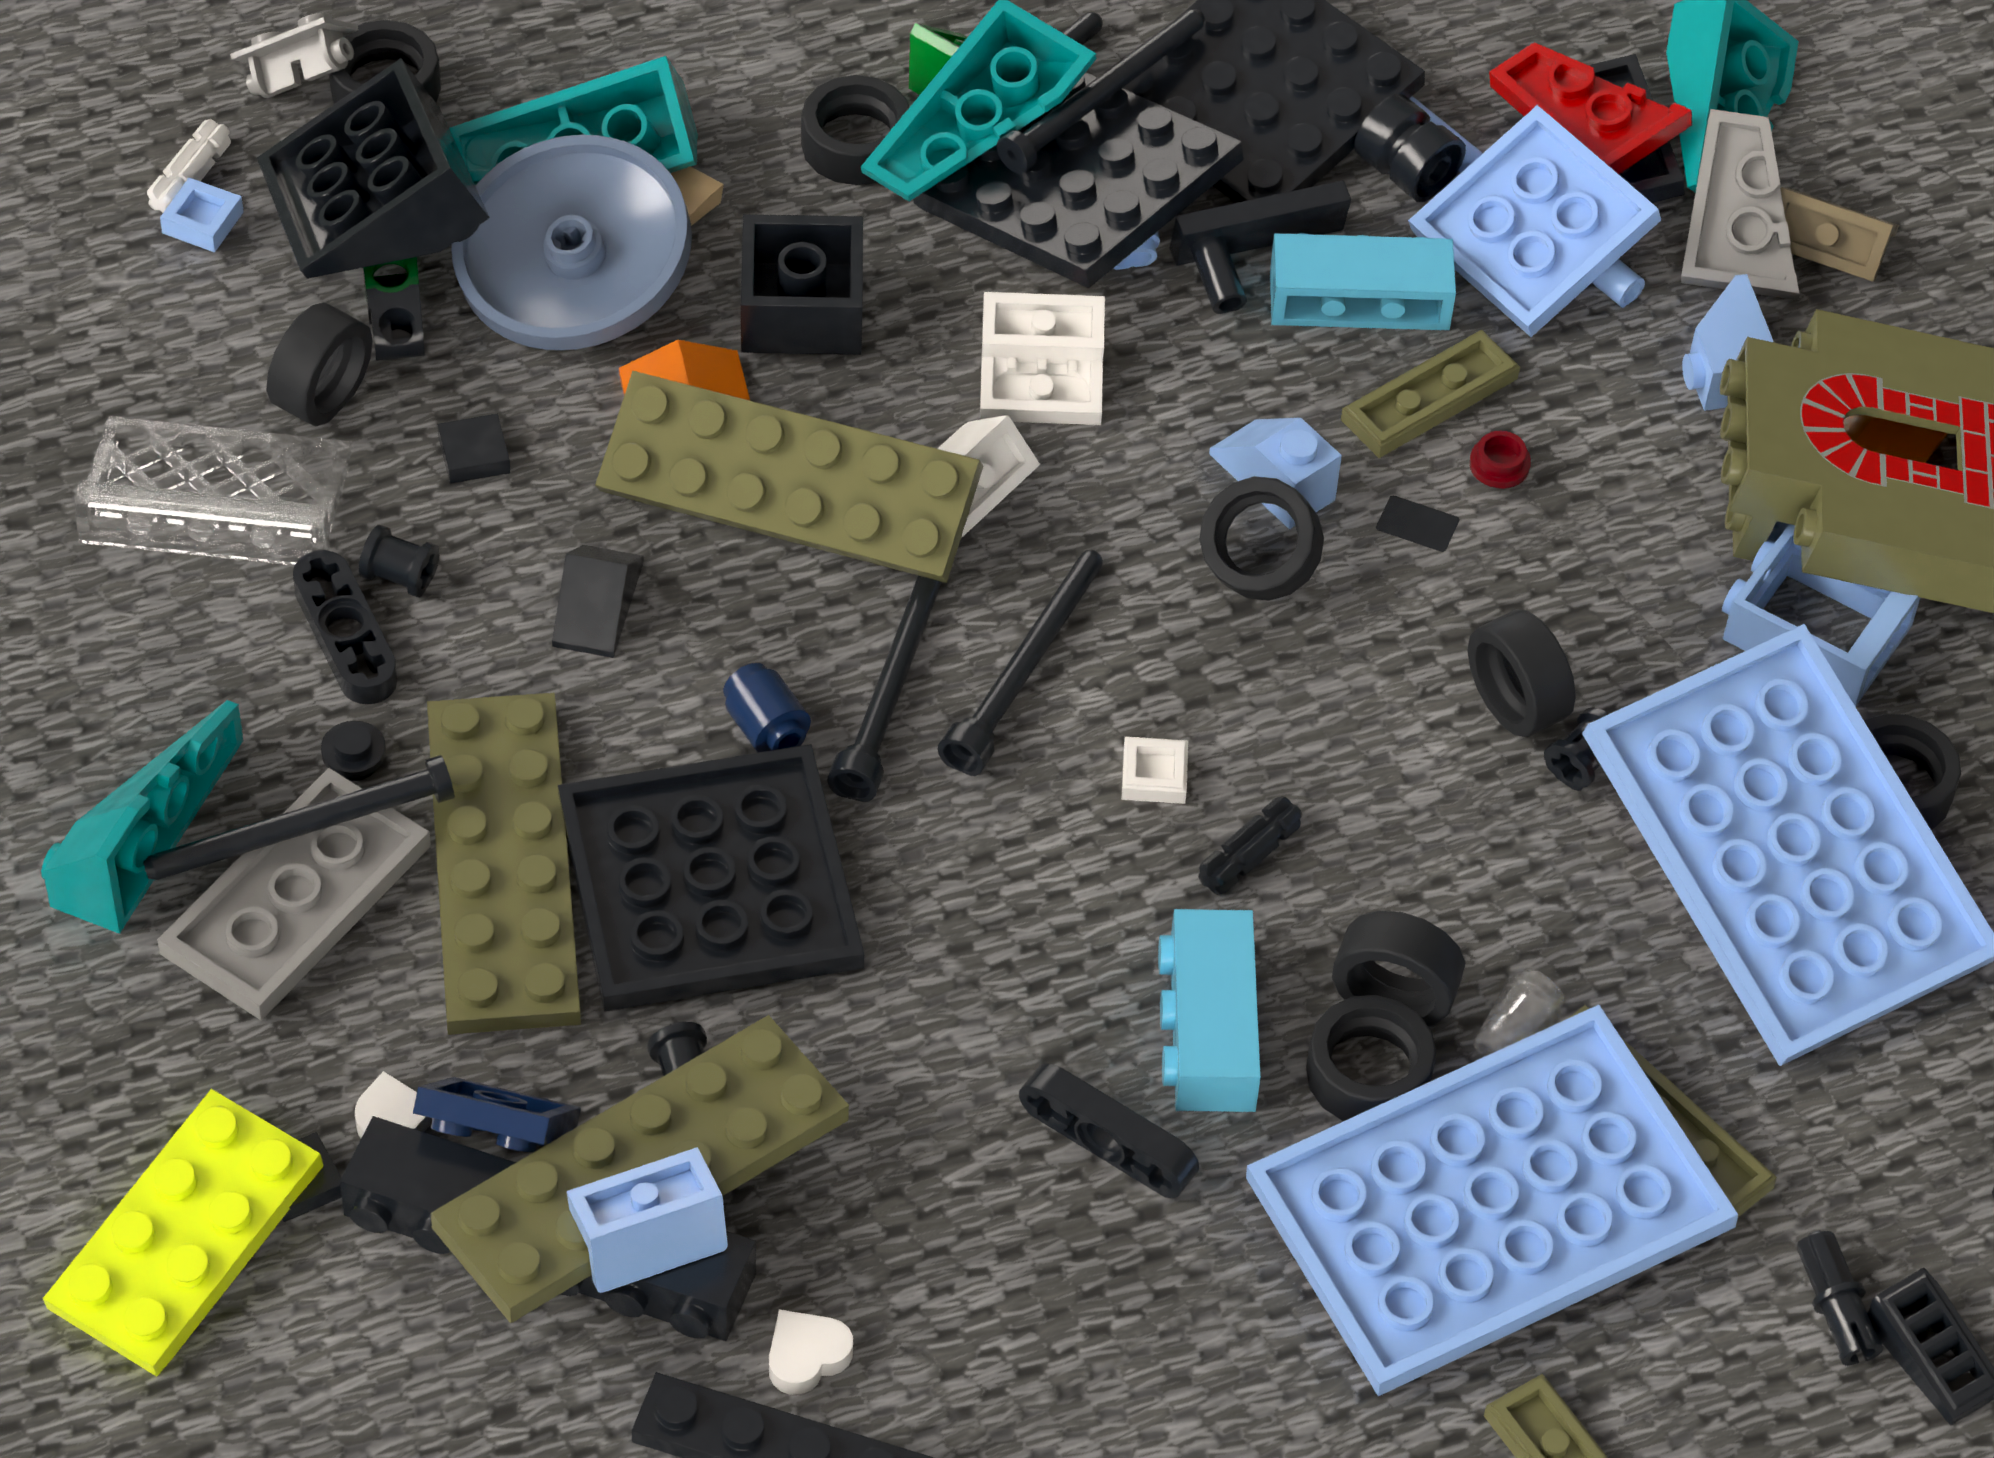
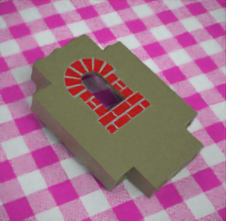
(1852, 508)

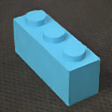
(1362, 281)
(1211, 1010)

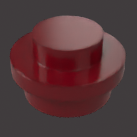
(1500, 460)

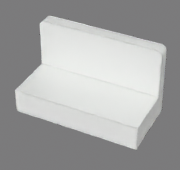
(1004, 457)

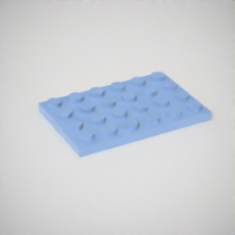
(1792, 843)
(1490, 1199)

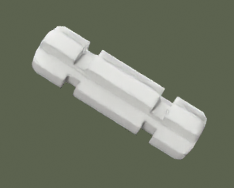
(191, 161)

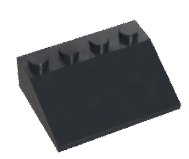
(372, 179)

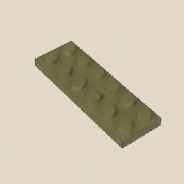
(790, 476)
(503, 866)
(737, 1103)

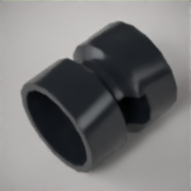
(1409, 147)

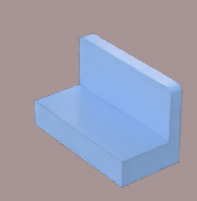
(649, 1219)

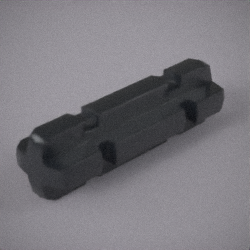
(1250, 845)

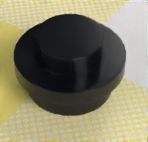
(353, 749)

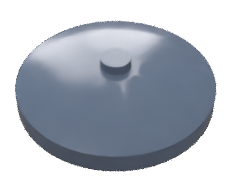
(575, 243)

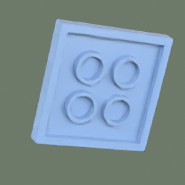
(1536, 220)

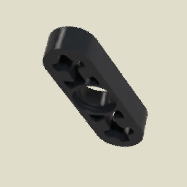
(346, 603)
(1109, 1130)

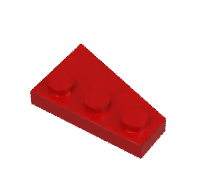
(1606, 118)

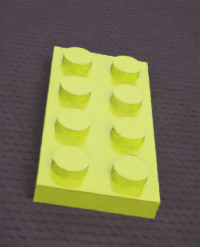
(183, 1232)

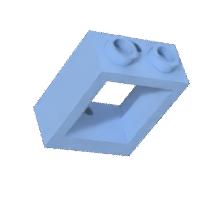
(1856, 670)

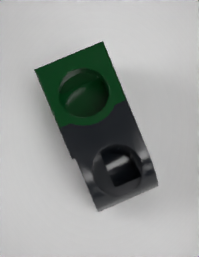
(395, 311)

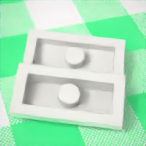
(1042, 357)

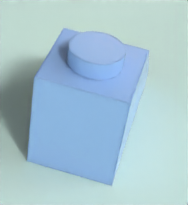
(1720, 338)
(1283, 451)

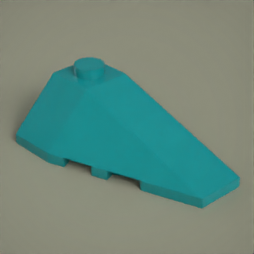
(1725, 60)
(992, 84)
(636, 105)
(100, 862)

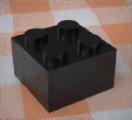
(802, 284)

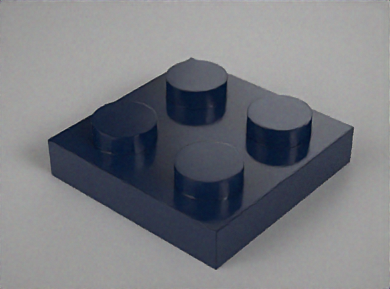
(516, 1117)

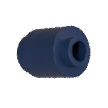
(765, 708)

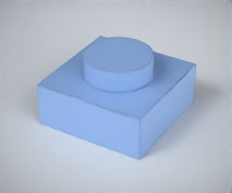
(201, 214)

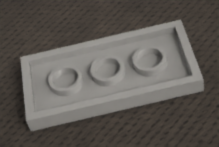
(291, 901)

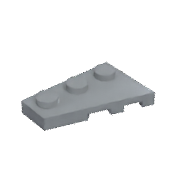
(1739, 210)

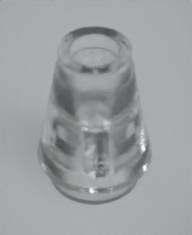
(1522, 1009)

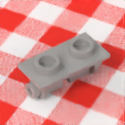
(314, 43)

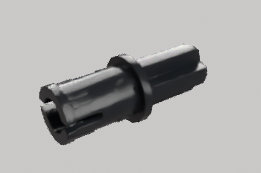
(1838, 1297)

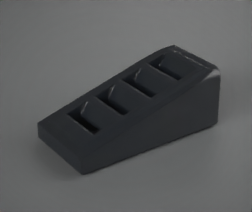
(1900, 1339)

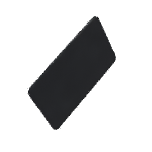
(1417, 523)

